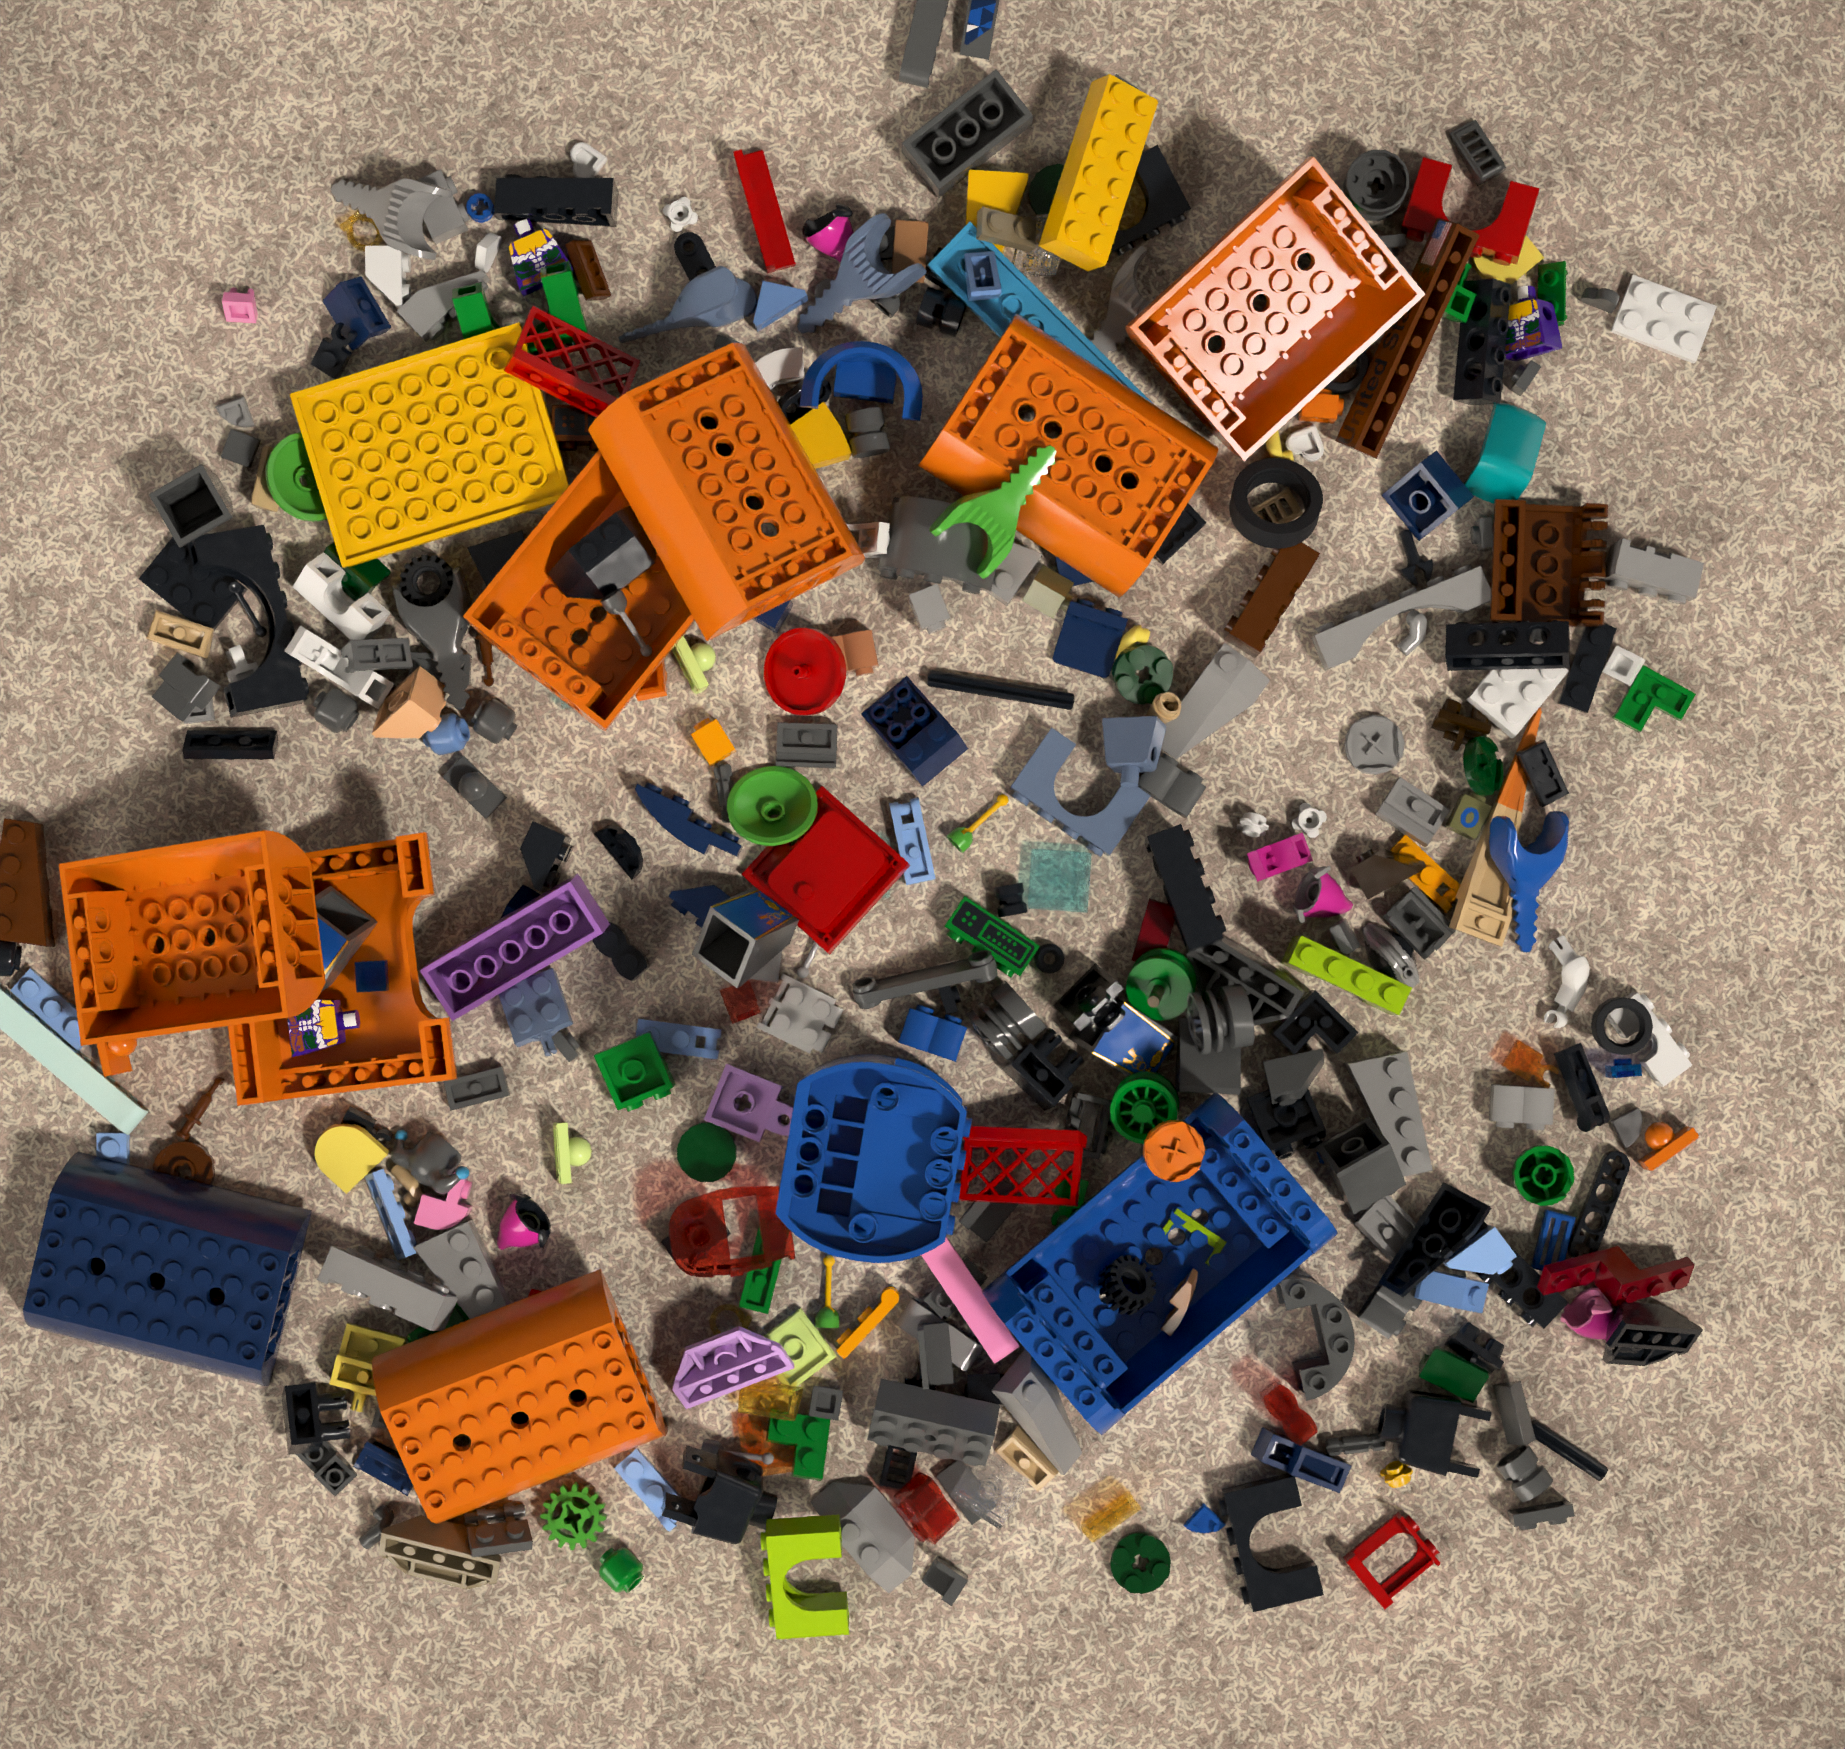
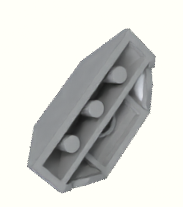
(870, 1531)

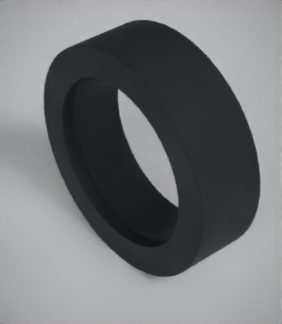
(1281, 472)

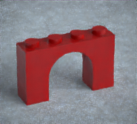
(1500, 240)

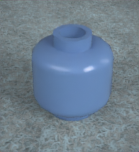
(448, 736)

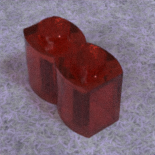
(1285, 1408)
(925, 1508)

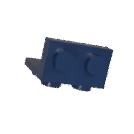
(1089, 638)

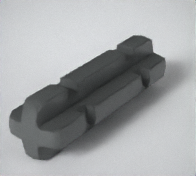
(723, 787)
(1353, 1444)

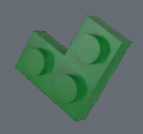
(1649, 692)
(810, 1441)

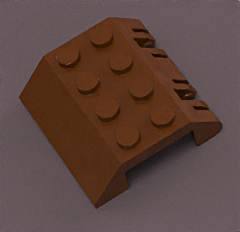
(1547, 563)

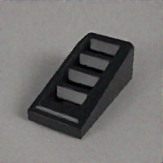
(892, 1484)

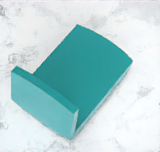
(1507, 454)

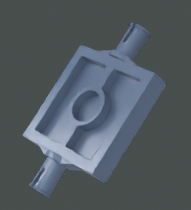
(536, 1010)

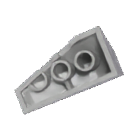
(1218, 695)
(1039, 1410)

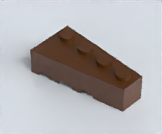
(1270, 598)
(24, 885)

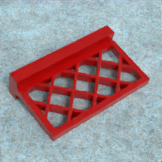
(566, 383)
(1029, 1140)

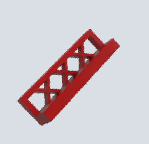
(764, 210)

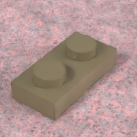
(1006, 229)

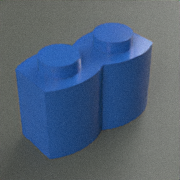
(932, 1033)

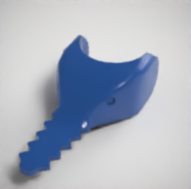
(1528, 867)

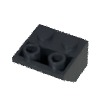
(543, 853)

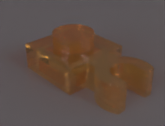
(1526, 1062)

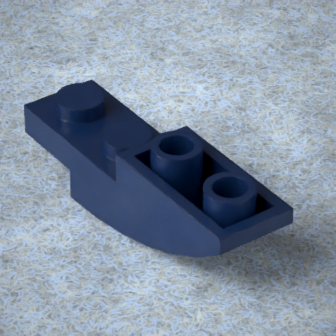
(675, 816)

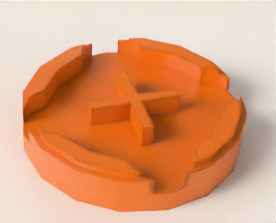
(1173, 1150)

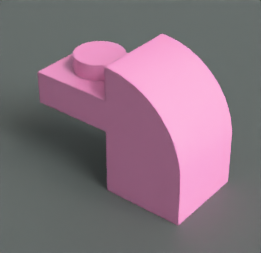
(441, 1212)

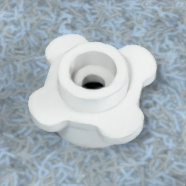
(672, 211)
(1253, 825)
(1310, 828)

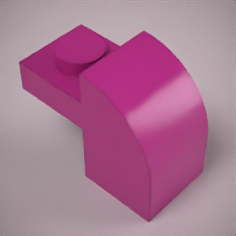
(1279, 857)

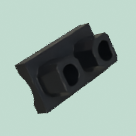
(1464, 1344)

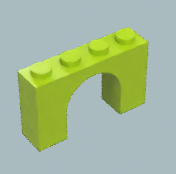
(1332, 967)
(794, 1611)

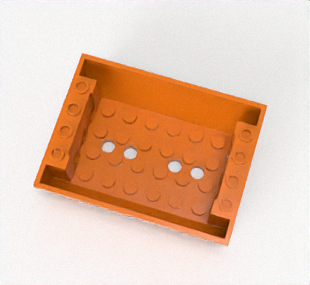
(696, 498)
(1075, 508)
(534, 620)

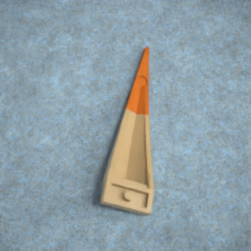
(1484, 894)

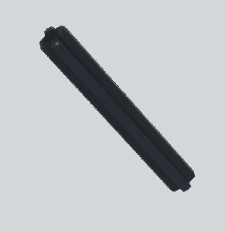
(1000, 689)

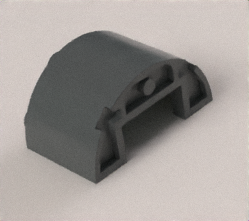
(948, 556)
(1333, 1332)

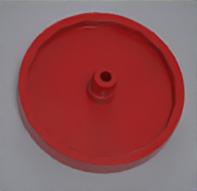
(804, 671)

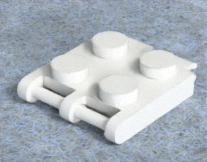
(801, 1016)

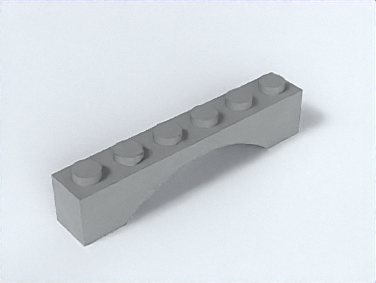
(1460, 594)

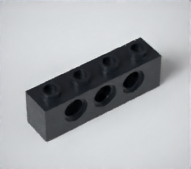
(1483, 344)
(1521, 654)
(1539, 1311)

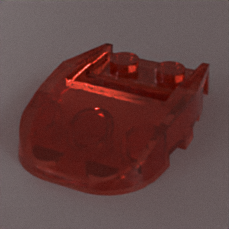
(701, 1238)

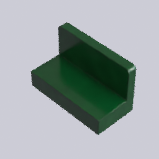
(361, 577)
(1453, 1373)

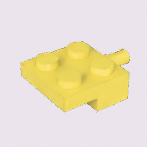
(354, 1361)

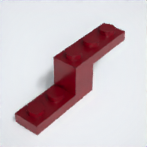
(1615, 1276)

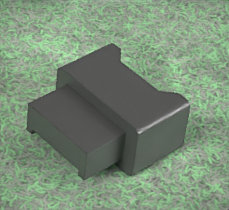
(184, 688)

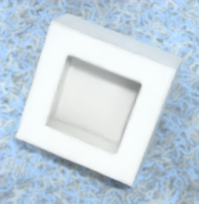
(1623, 665)

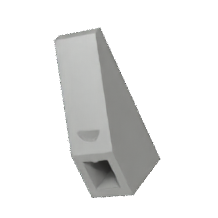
(434, 306)

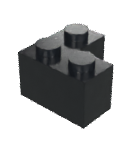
(1314, 1017)

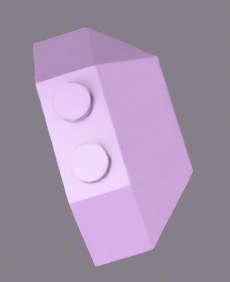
(726, 1365)

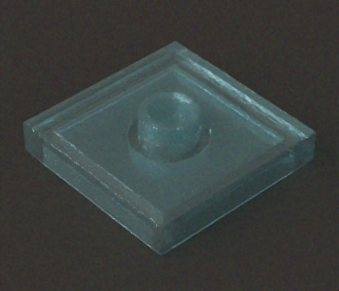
(1059, 880)

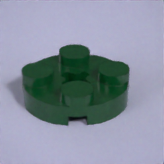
(1136, 658)
(1124, 1555)

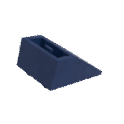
(915, 731)

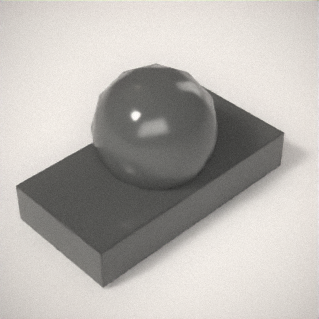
(474, 787)

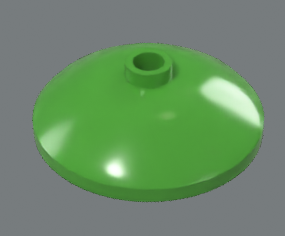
(283, 469)
(769, 793)

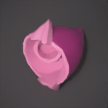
(1589, 1314)

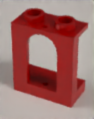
(1421, 1561)

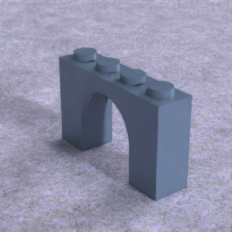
(1036, 786)

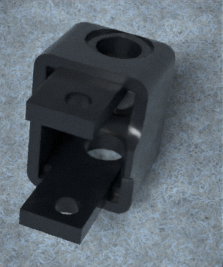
(1426, 1431)
(727, 1500)

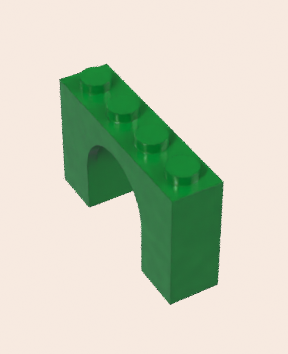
(561, 296)

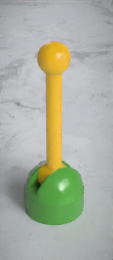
(962, 837)
(827, 1316)

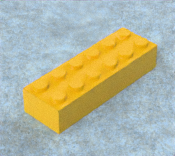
(1098, 173)

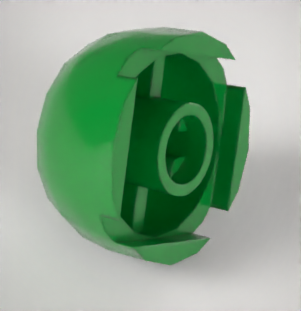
(1543, 1175)

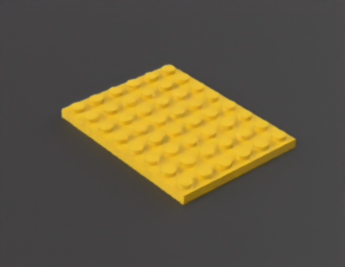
(429, 447)

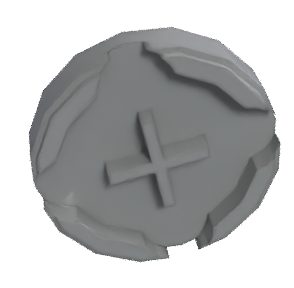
(1374, 744)

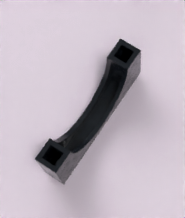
(248, 558)

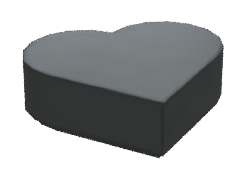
(1601, 298)

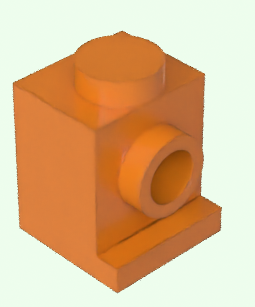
(1322, 408)

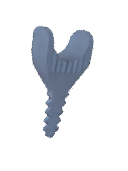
(860, 275)
(706, 301)

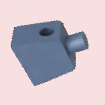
(1132, 746)

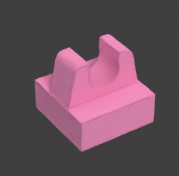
(240, 306)

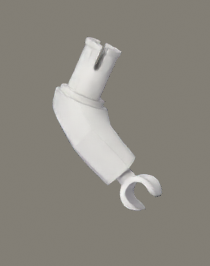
(1574, 981)

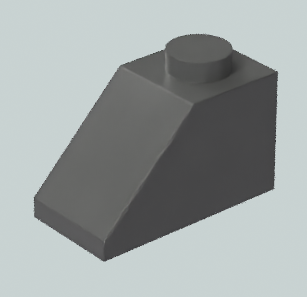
(1292, 1075)

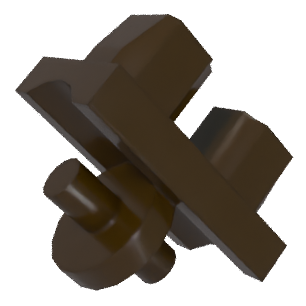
(1458, 727)

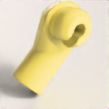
(1274, 448)
(1134, 635)

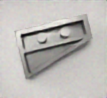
(1652, 572)

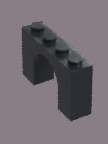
(1163, 201)
(1265, 1585)

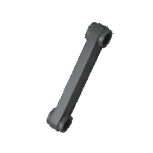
(978, 967)

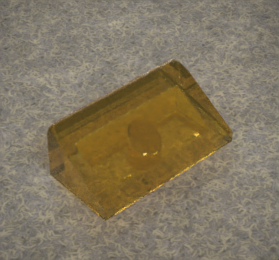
(770, 1400)
(1110, 1516)

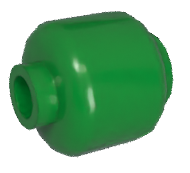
(621, 1569)

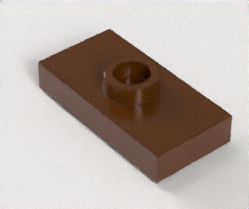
(588, 270)

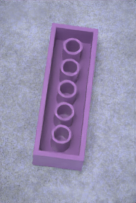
(515, 947)

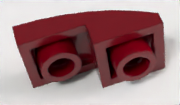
(1155, 928)

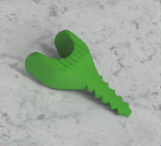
(997, 509)

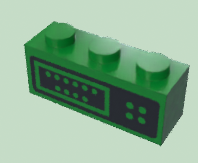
(988, 932)

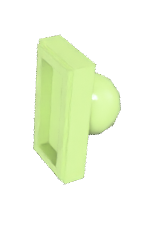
(694, 662)
(568, 1152)

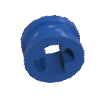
(473, 202)

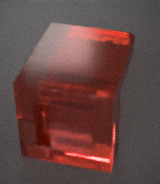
(740, 1002)

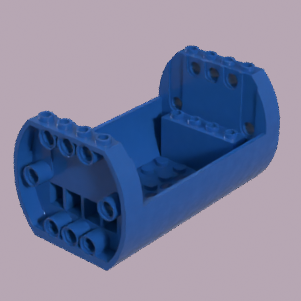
(867, 1159)
(1115, 1359)

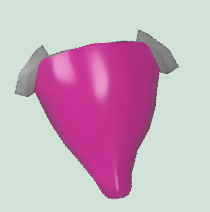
(1326, 894)

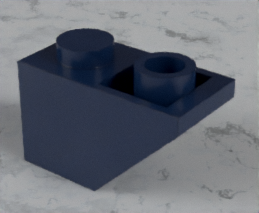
(697, 901)

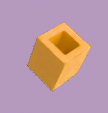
(712, 741)

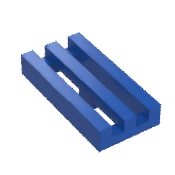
(1543, 1234)

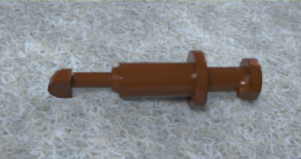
(486, 658)
(198, 1110)

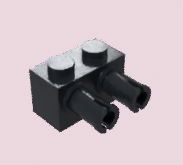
(1038, 1076)
(301, 1417)

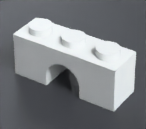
(323, 589)
(1666, 1057)

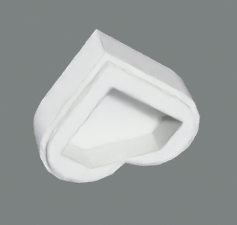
(586, 160)
(486, 251)
(1306, 443)

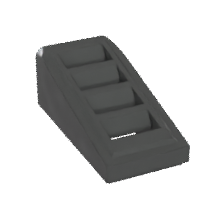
(1474, 166)

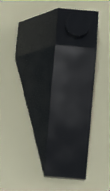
(1440, 1231)

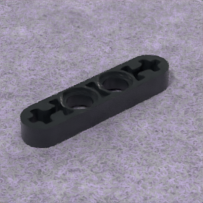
(1593, 1204)

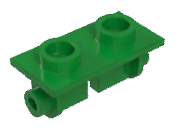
(1553, 287)

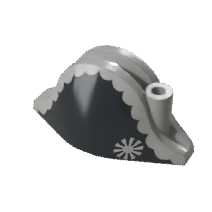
(1390, 954)

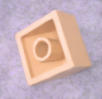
(411, 707)

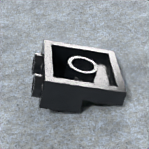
(1288, 1125)

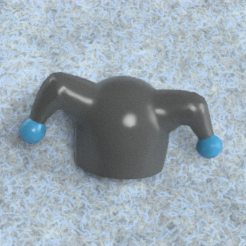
(430, 1161)

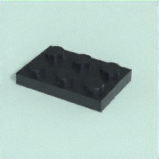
(197, 595)

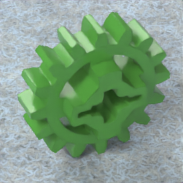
(561, 1521)

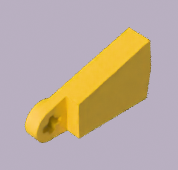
(822, 437)

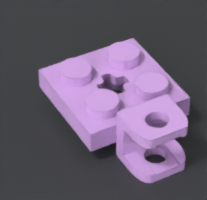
(753, 1121)

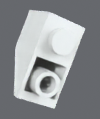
(387, 272)

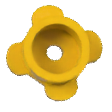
(1396, 1474)

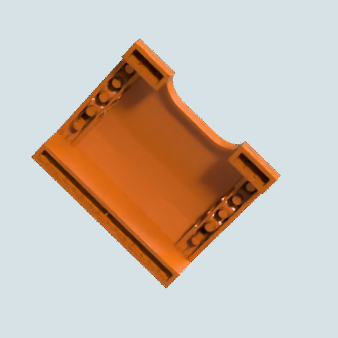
(397, 1033)

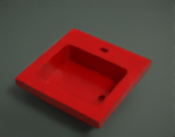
(829, 873)

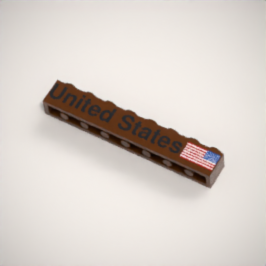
(1407, 339)

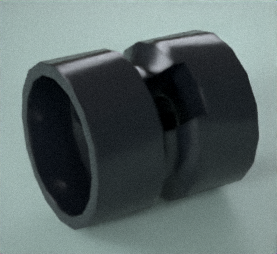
(951, 316)

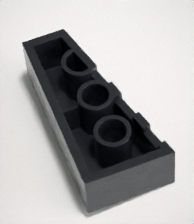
(557, 200)
(1185, 888)

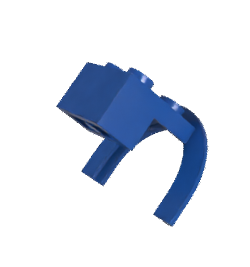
(864, 373)

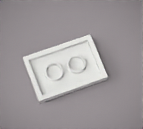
(1663, 318)
(1514, 695)

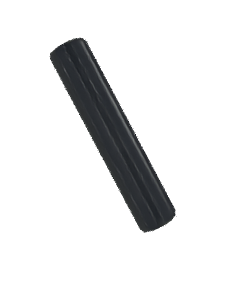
(1569, 1451)

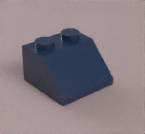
(1427, 495)

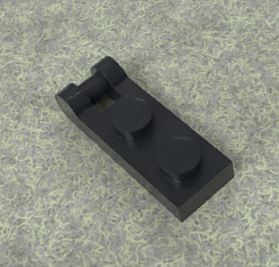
(1582, 1087)

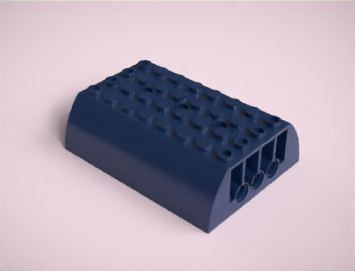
(189, 1235)

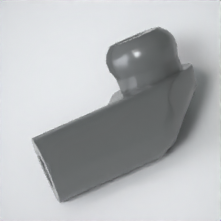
(373, 1535)

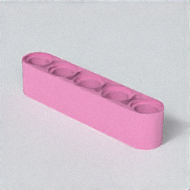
(970, 1301)

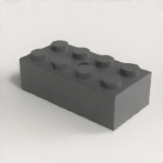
(985, 111)
(933, 1422)

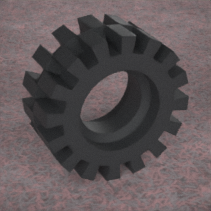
(415, 569)
(1116, 1291)

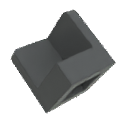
(945, 1580)

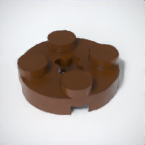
(188, 1152)

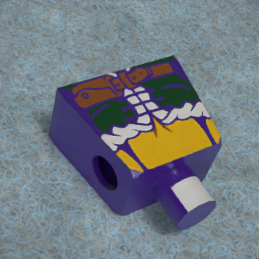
(532, 253)
(1531, 327)
(320, 1026)

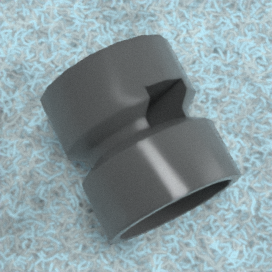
(867, 432)
(1527, 1477)

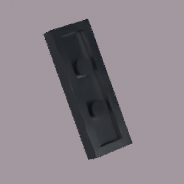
(1587, 667)
(230, 744)

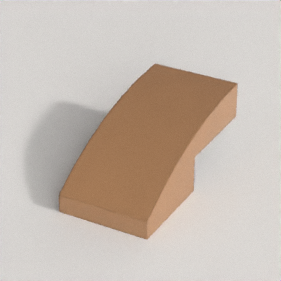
(1180, 1299)

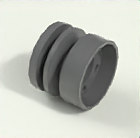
(1391, 177)
(1226, 1018)
(1006, 1021)

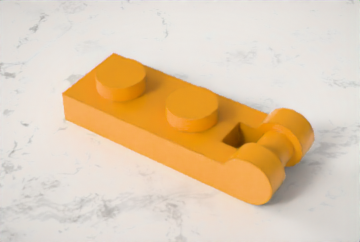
(1430, 877)
(868, 1321)

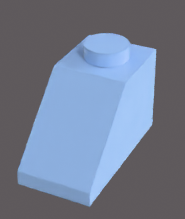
(1483, 1253)

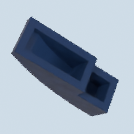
(1300, 1460)

